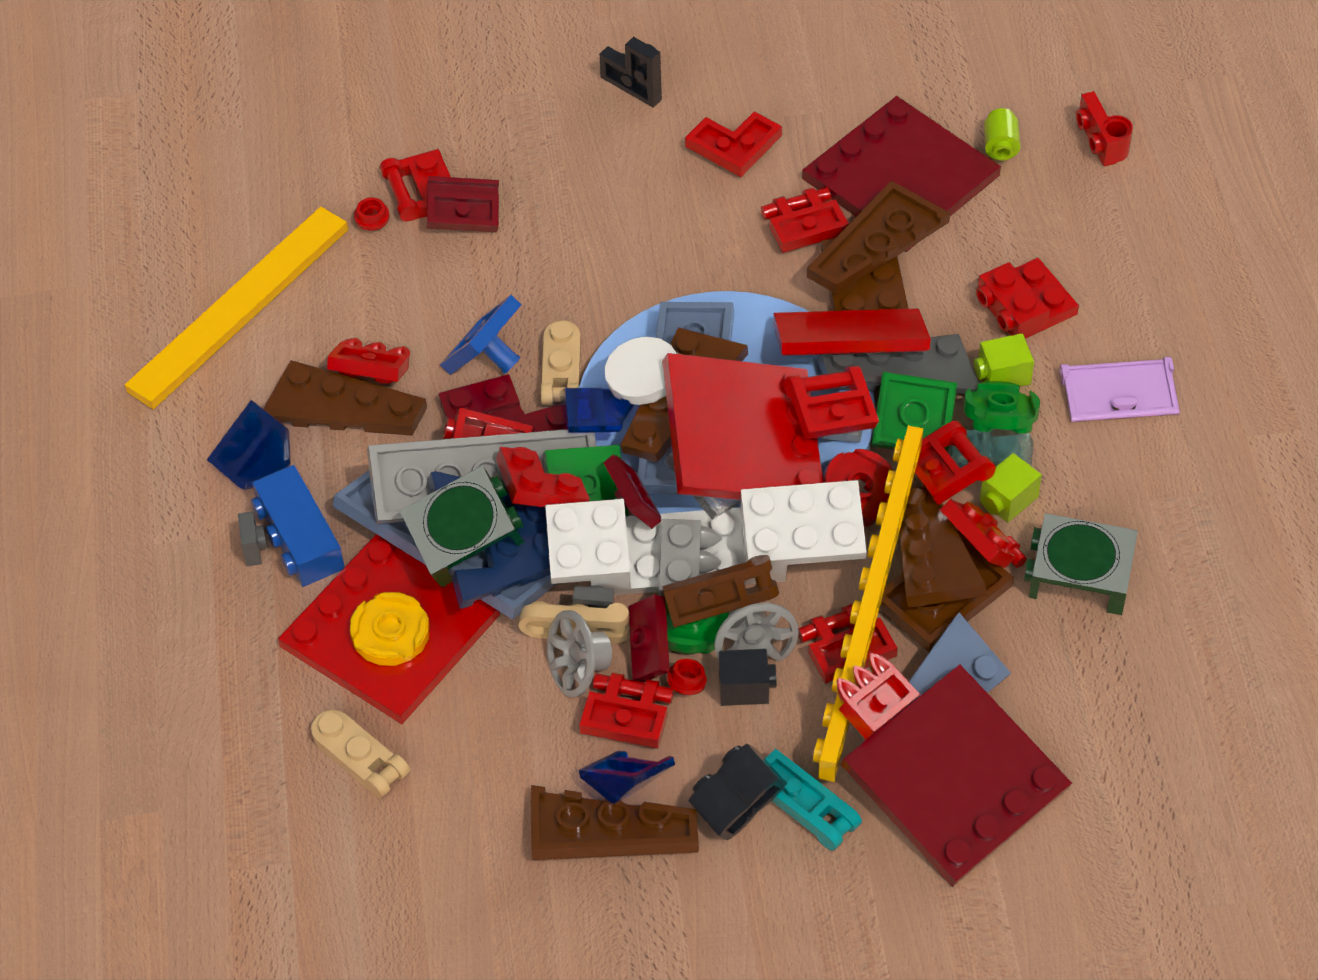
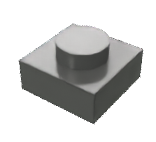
(252, 538)
(593, 596)

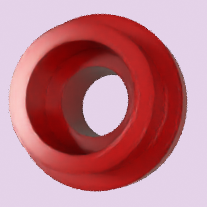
(371, 214)
(687, 677)

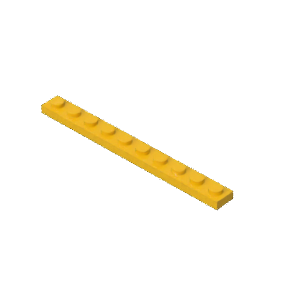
(873, 583)

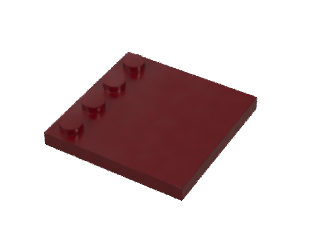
(906, 149)
(956, 774)

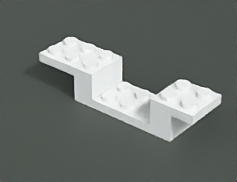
(784, 522)

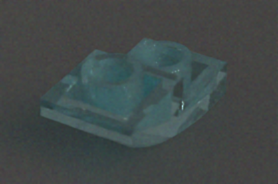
(997, 448)

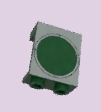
(461, 522)
(1082, 558)

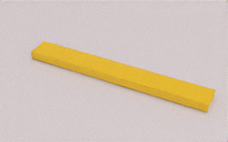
(236, 308)

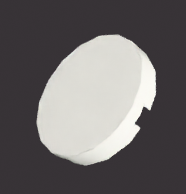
(636, 370)

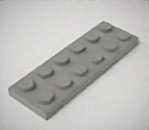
(402, 469)

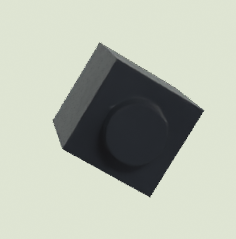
(745, 677)

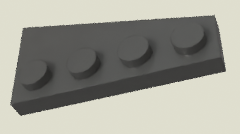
(943, 362)

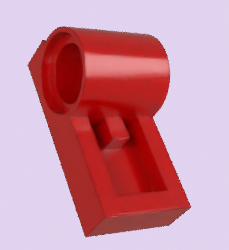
(1107, 135)

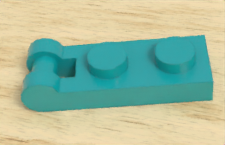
(811, 801)

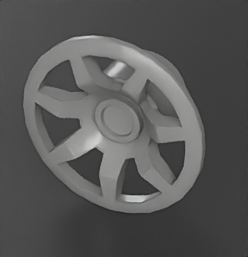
(755, 629)
(582, 653)

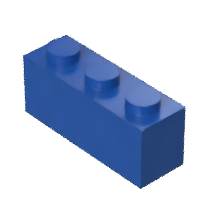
(297, 526)

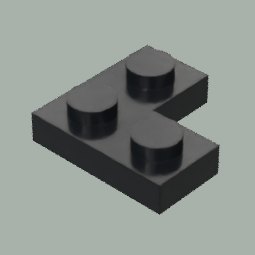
(635, 71)

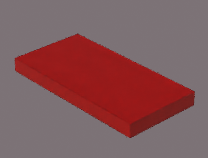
(851, 331)

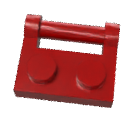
(419, 168)
(836, 411)
(940, 472)

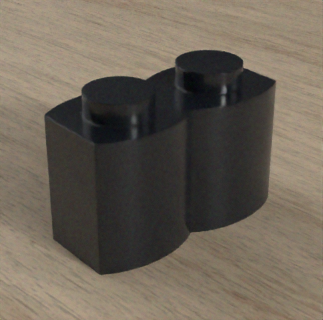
(736, 791)

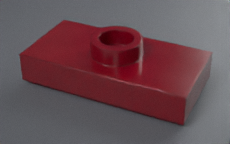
(632, 491)
(648, 638)

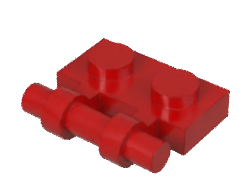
(804, 219)
(984, 534)
(827, 649)
(624, 718)

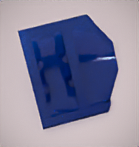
(593, 410)
(252, 447)
(621, 775)

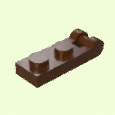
(720, 591)

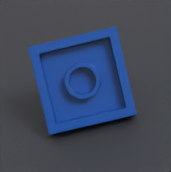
(484, 339)

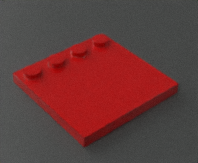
(735, 427)
(324, 639)

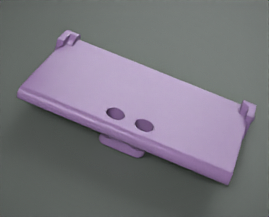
(1098, 388)

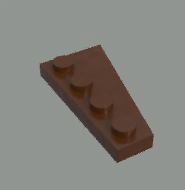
(650, 428)

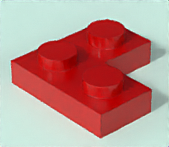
(737, 149)
(531, 485)

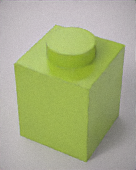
(1005, 360)
(1010, 488)

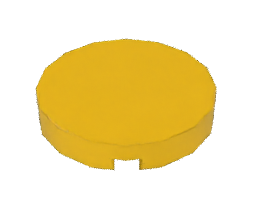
(389, 629)

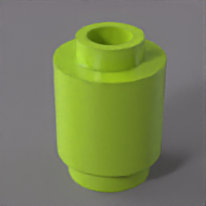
(1001, 134)

